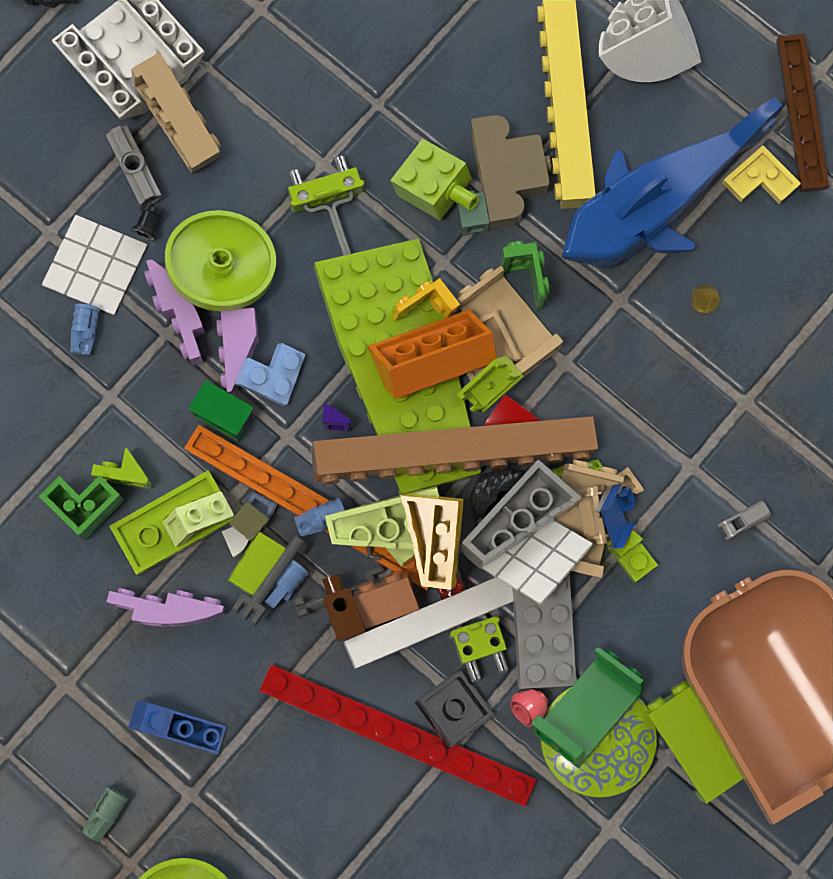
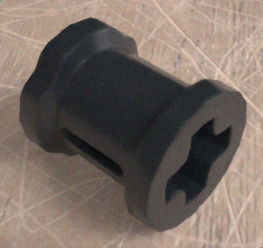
(147, 222)

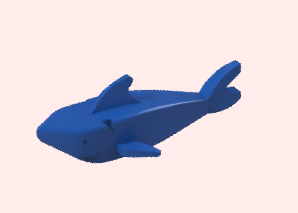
(644, 204)

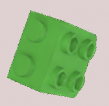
(523, 256)

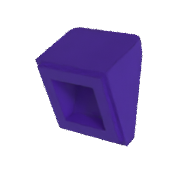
(335, 420)

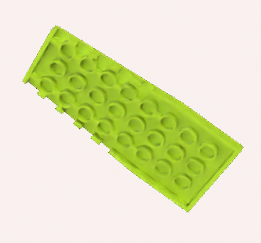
(360, 302)

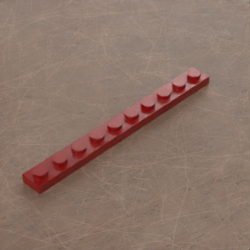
(397, 735)

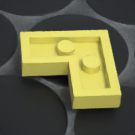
(761, 170)

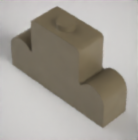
(507, 169)

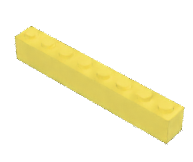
(567, 102)

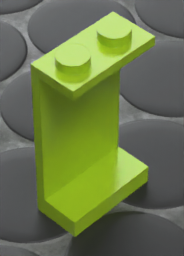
(693, 742)

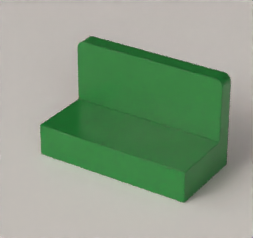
(220, 410)

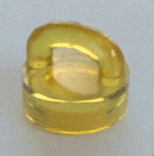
(705, 298)

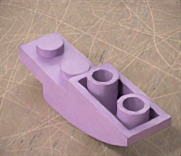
(172, 304)
(176, 612)

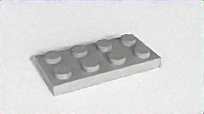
(545, 639)

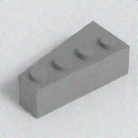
(523, 511)

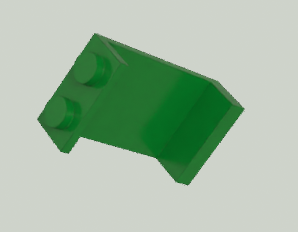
(590, 708)

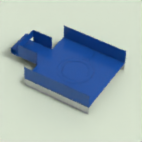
(612, 514)

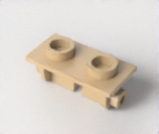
(592, 522)

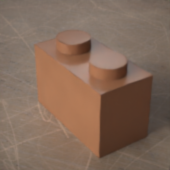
(386, 599)

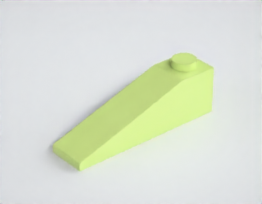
(374, 524)

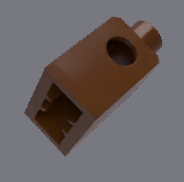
(348, 621)

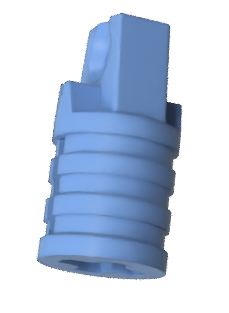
(83, 328)
(314, 519)
(286, 584)

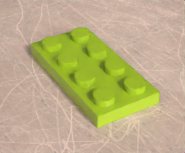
(144, 534)

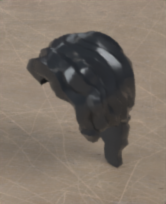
(491, 489)

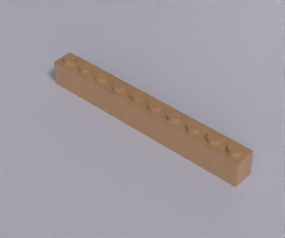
(453, 449)

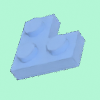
(273, 381)

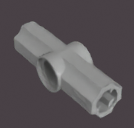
(128, 153)

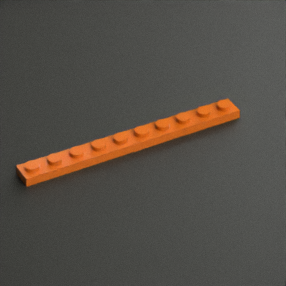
(276, 487)

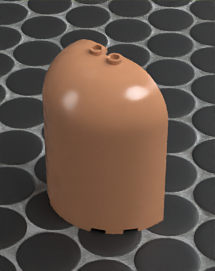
(767, 684)

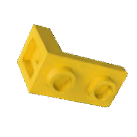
(440, 296)

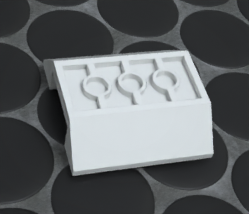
(120, 41)

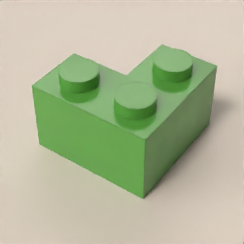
(83, 511)

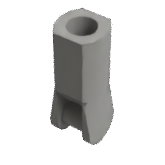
(747, 518)

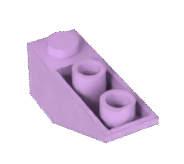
(239, 342)

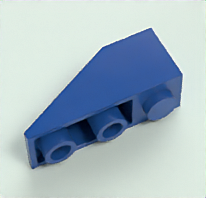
(177, 727)

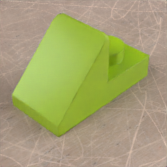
(129, 474)
(633, 557)

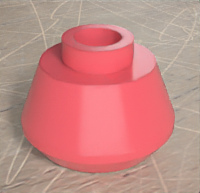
(528, 705)

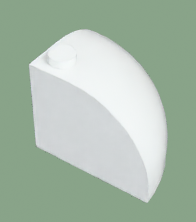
(648, 41)

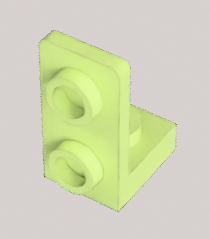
(196, 516)

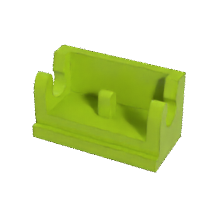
(491, 384)
(255, 563)

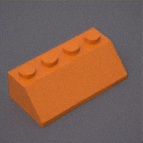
(433, 353)

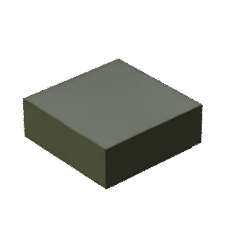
(248, 521)

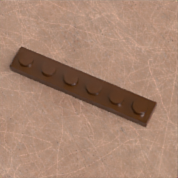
(802, 113)

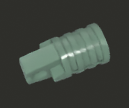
(104, 813)

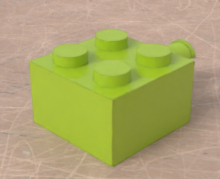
(434, 181)

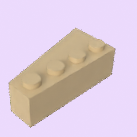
(175, 113)

